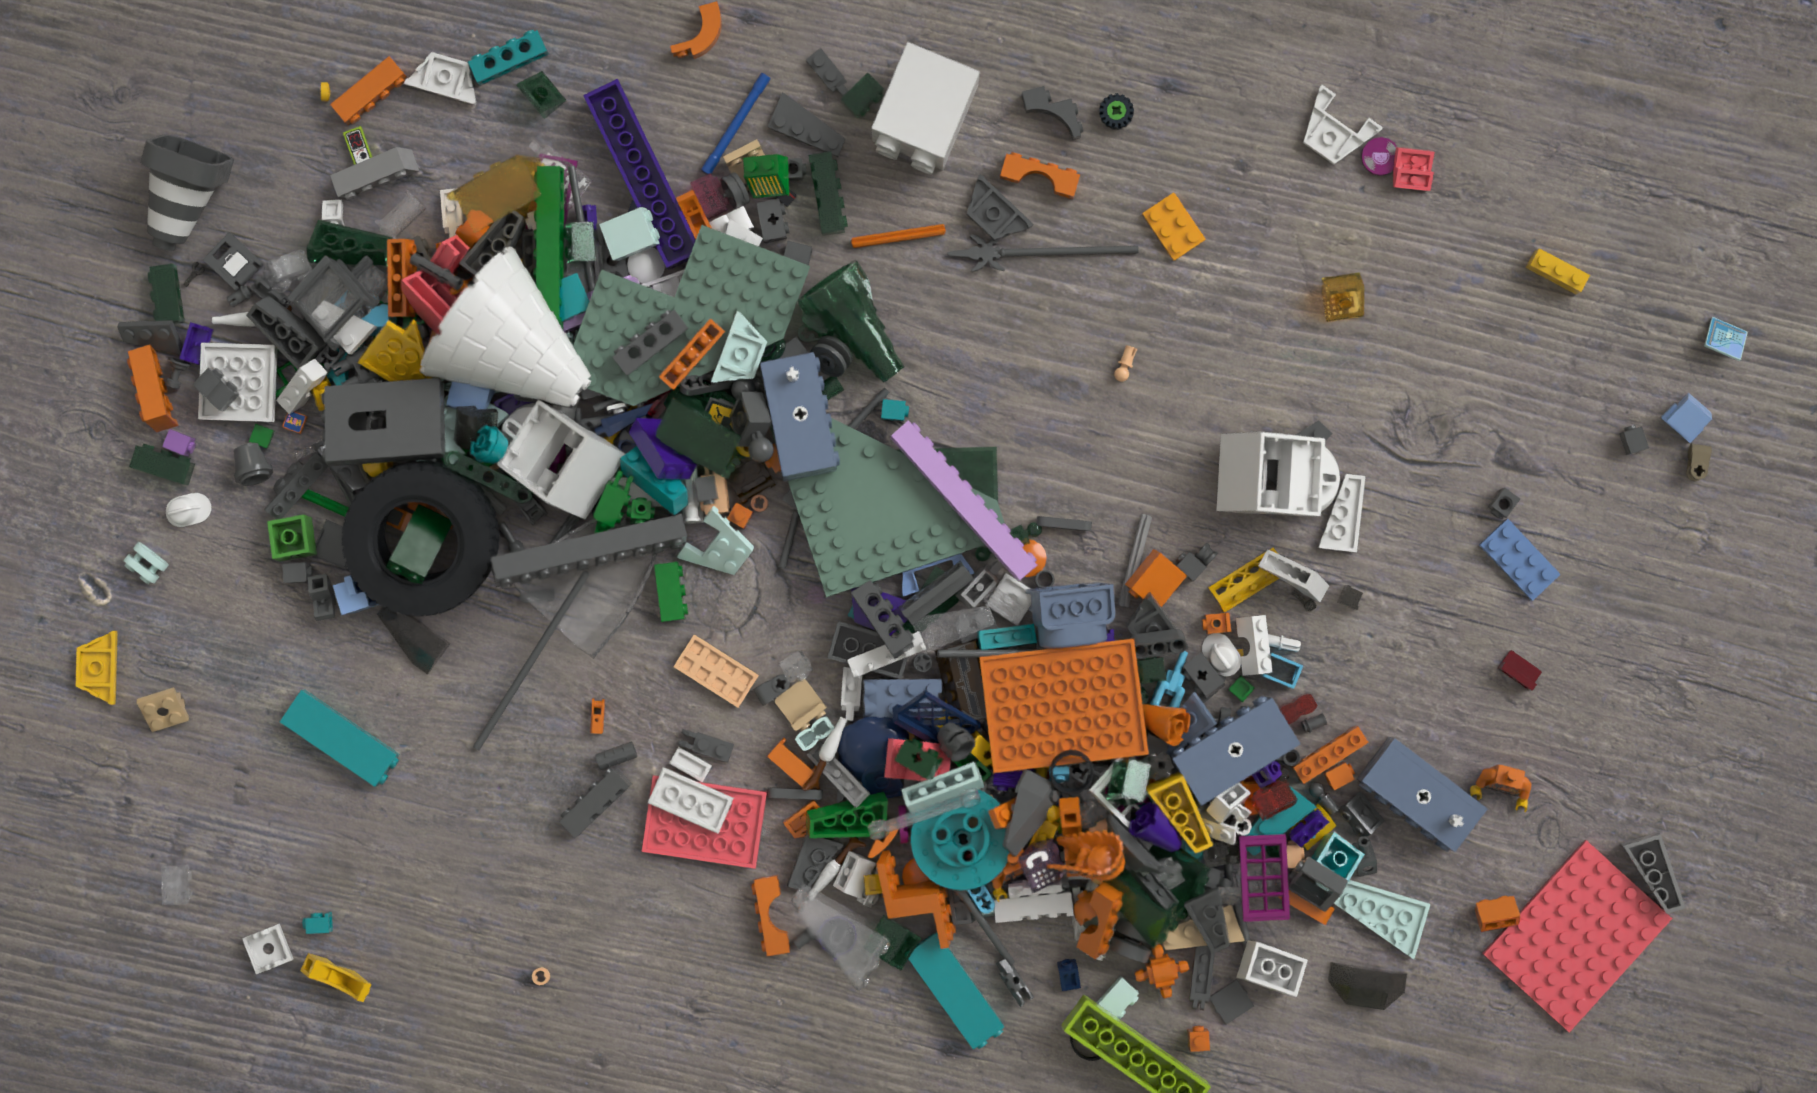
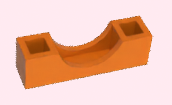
(1017, 168)
(1070, 824)
(1106, 903)
(775, 939)

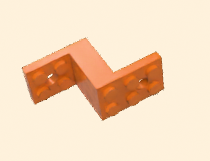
(915, 899)

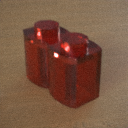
(1300, 705)
(1273, 800)

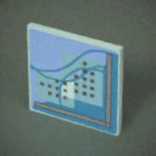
(1725, 339)

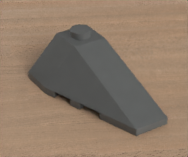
(1030, 810)

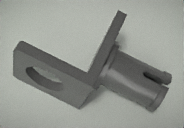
(1369, 859)

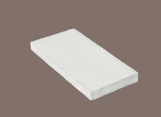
(690, 800)

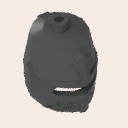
(955, 741)

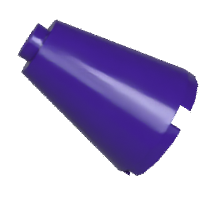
(1155, 828)

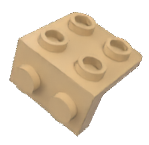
(800, 705)

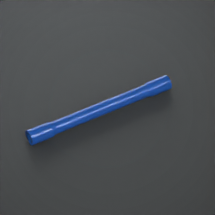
(757, 89)

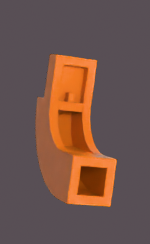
(706, 38)
(692, 211)

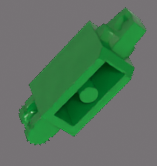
(611, 502)

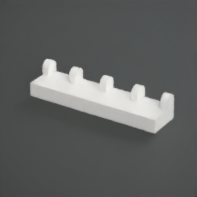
(881, 656)

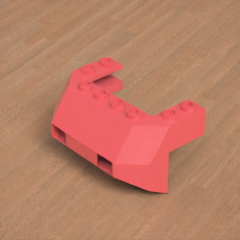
(429, 296)

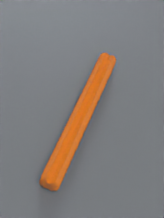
(896, 236)

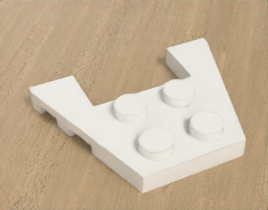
(1330, 136)

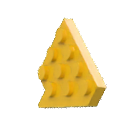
(395, 353)

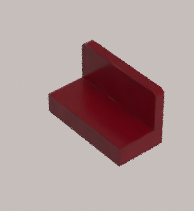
(1520, 670)

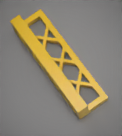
(1250, 584)

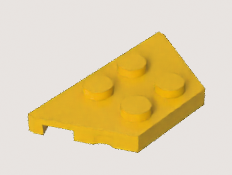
(97, 667)

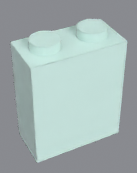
(630, 233)

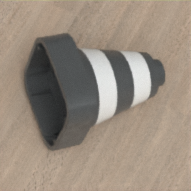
(180, 185)

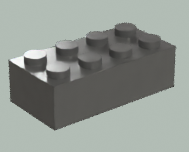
(854, 640)

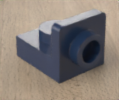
(1068, 974)

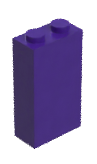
(661, 458)

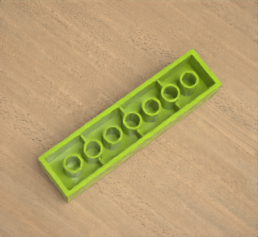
(1130, 1050)

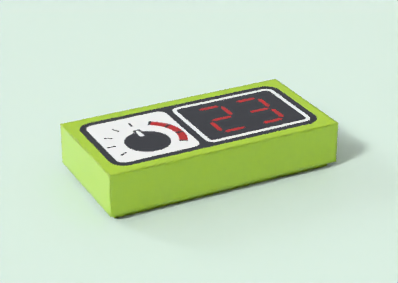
(357, 145)

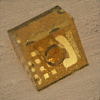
(1343, 296)

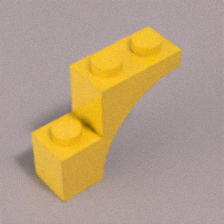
(336, 976)

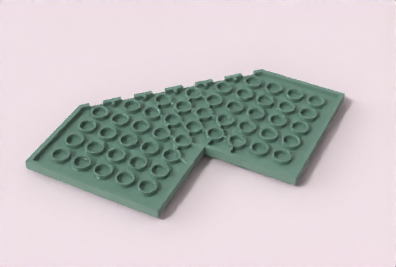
(717, 282)

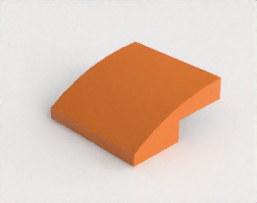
(880, 844)

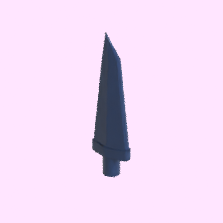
(617, 422)

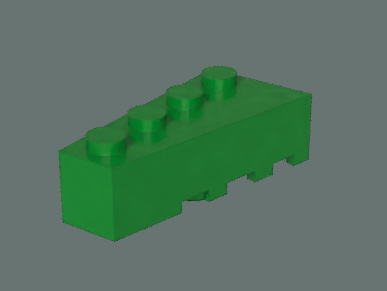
(845, 819)

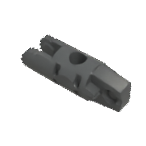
(1009, 973)

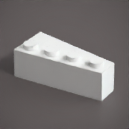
(1033, 906)

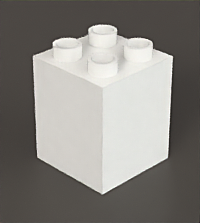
(924, 108)

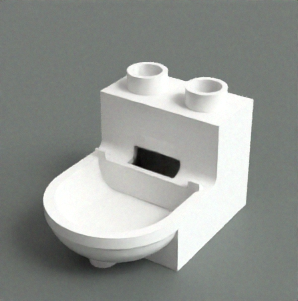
(534, 440)
(1305, 477)

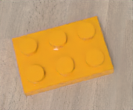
(1173, 226)

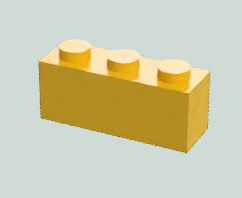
(1557, 271)

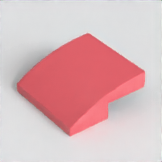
(1413, 169)

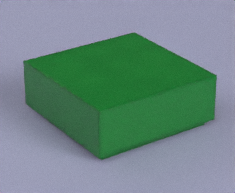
(261, 435)
(1241, 688)

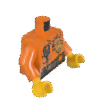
(1504, 780)
(1012, 871)

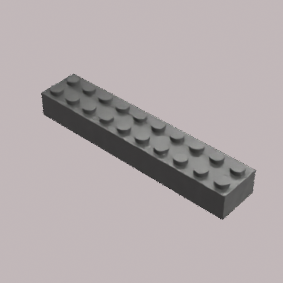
(588, 550)

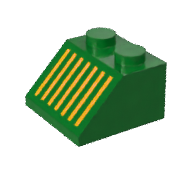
(767, 175)

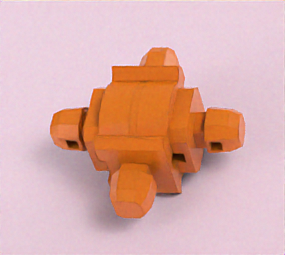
(1161, 971)

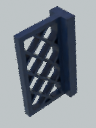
(928, 729)

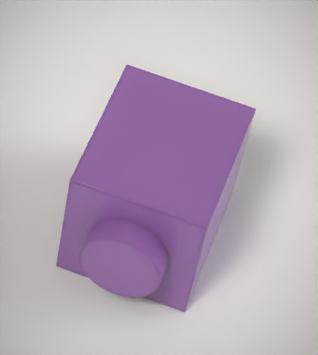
(179, 443)

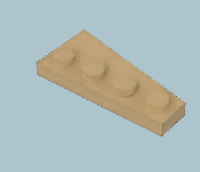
(1188, 935)

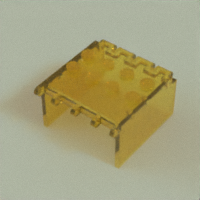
(499, 191)

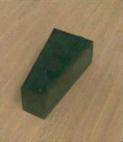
(826, 193)

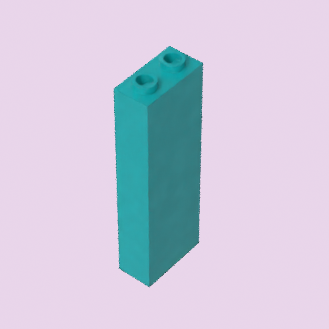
(340, 738)
(956, 992)

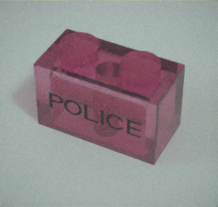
(709, 196)

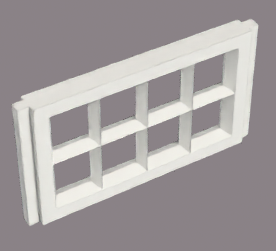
(1096, 790)

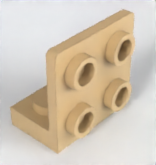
(735, 159)

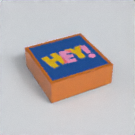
(295, 422)

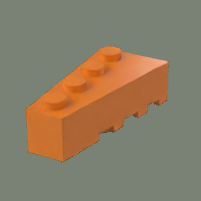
(150, 389)

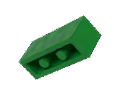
(671, 591)

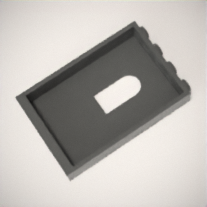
(412, 422)

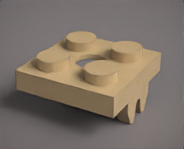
(168, 699)

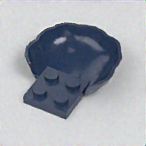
(864, 753)

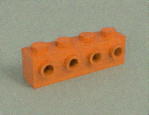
(399, 267)

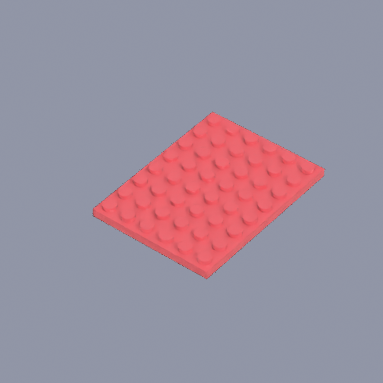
(1577, 936)

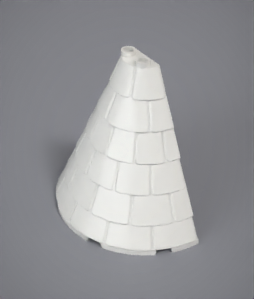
(506, 339)

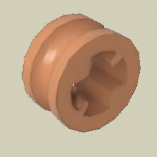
(765, 504)

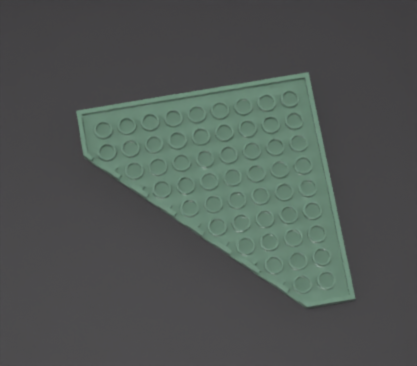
(876, 515)

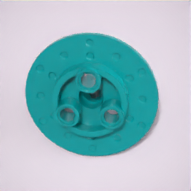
(944, 860)

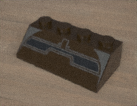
(963, 682)

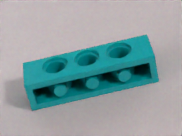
(519, 59)

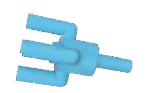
(1173, 685)

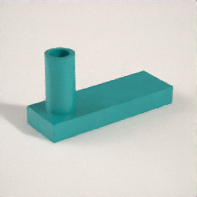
(1006, 637)

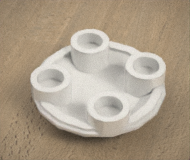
(646, 265)

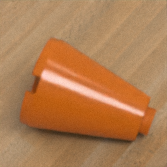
(1166, 722)

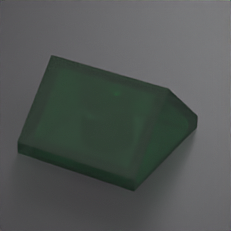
(541, 94)

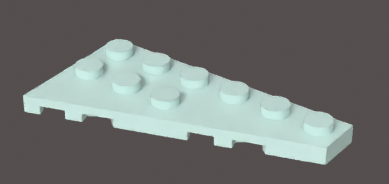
(1386, 913)

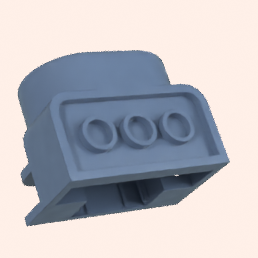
(1072, 613)

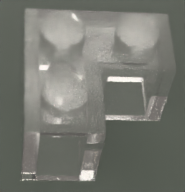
(285, 269)

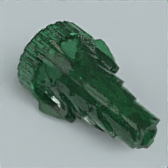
(846, 306)

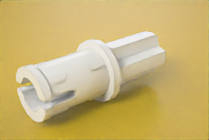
(1284, 643)

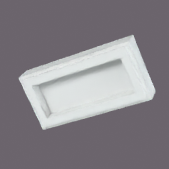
(690, 764)

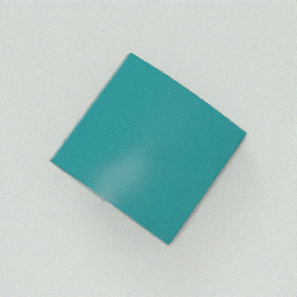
(573, 297)

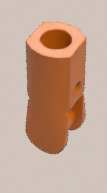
(597, 720)

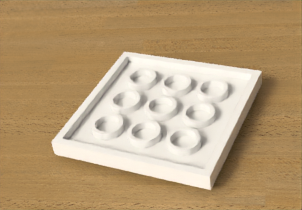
(254, 374)

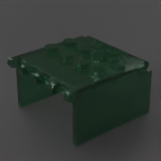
(699, 436)

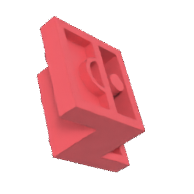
(896, 770)

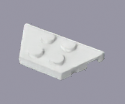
(444, 77)

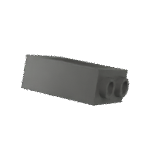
(1312, 892)

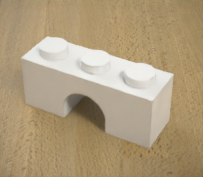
(297, 390)
(1255, 631)

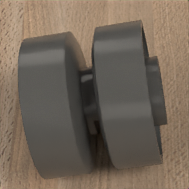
(1131, 944)

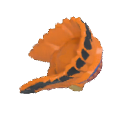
(1098, 856)

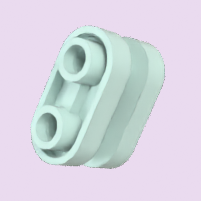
(134, 563)

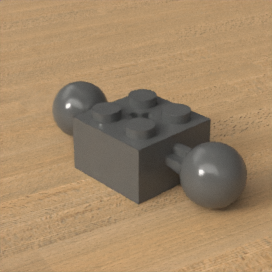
(751, 419)

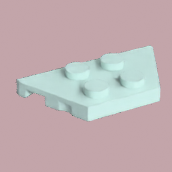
(740, 352)

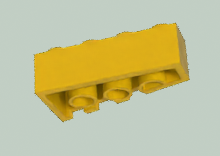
(1179, 807)

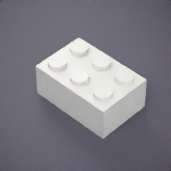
(1272, 968)

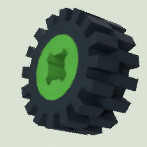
(1112, 117)

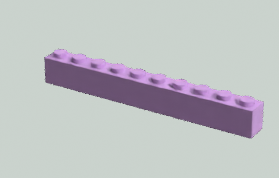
(963, 500)

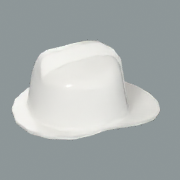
(188, 509)
(1221, 654)

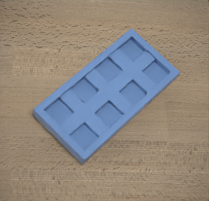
(1519, 559)

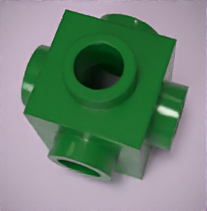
(640, 504)

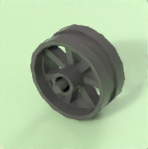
(734, 190)

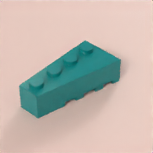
(667, 492)
(1281, 822)

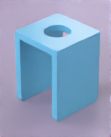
(1295, 676)

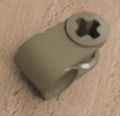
(1698, 458)

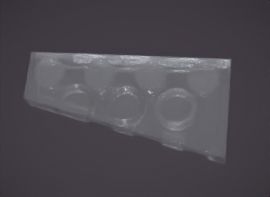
(950, 626)

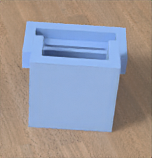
(1688, 417)
(351, 597)

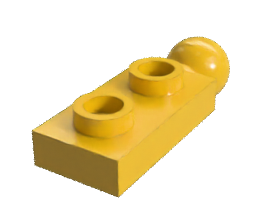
(1049, 826)

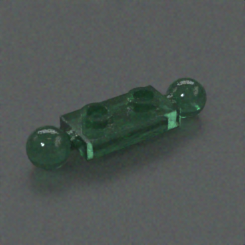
(1033, 530)

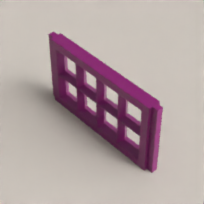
(1266, 914)

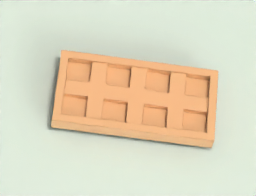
(716, 671)

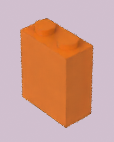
(1155, 576)

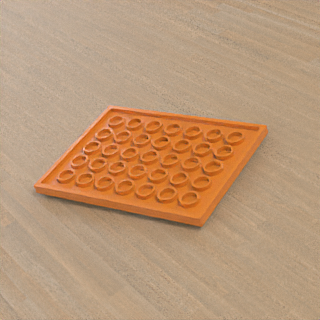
(1063, 702)

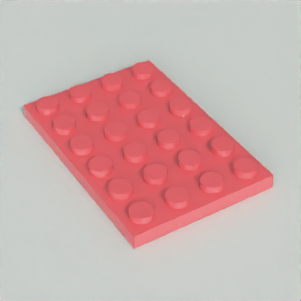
(734, 845)

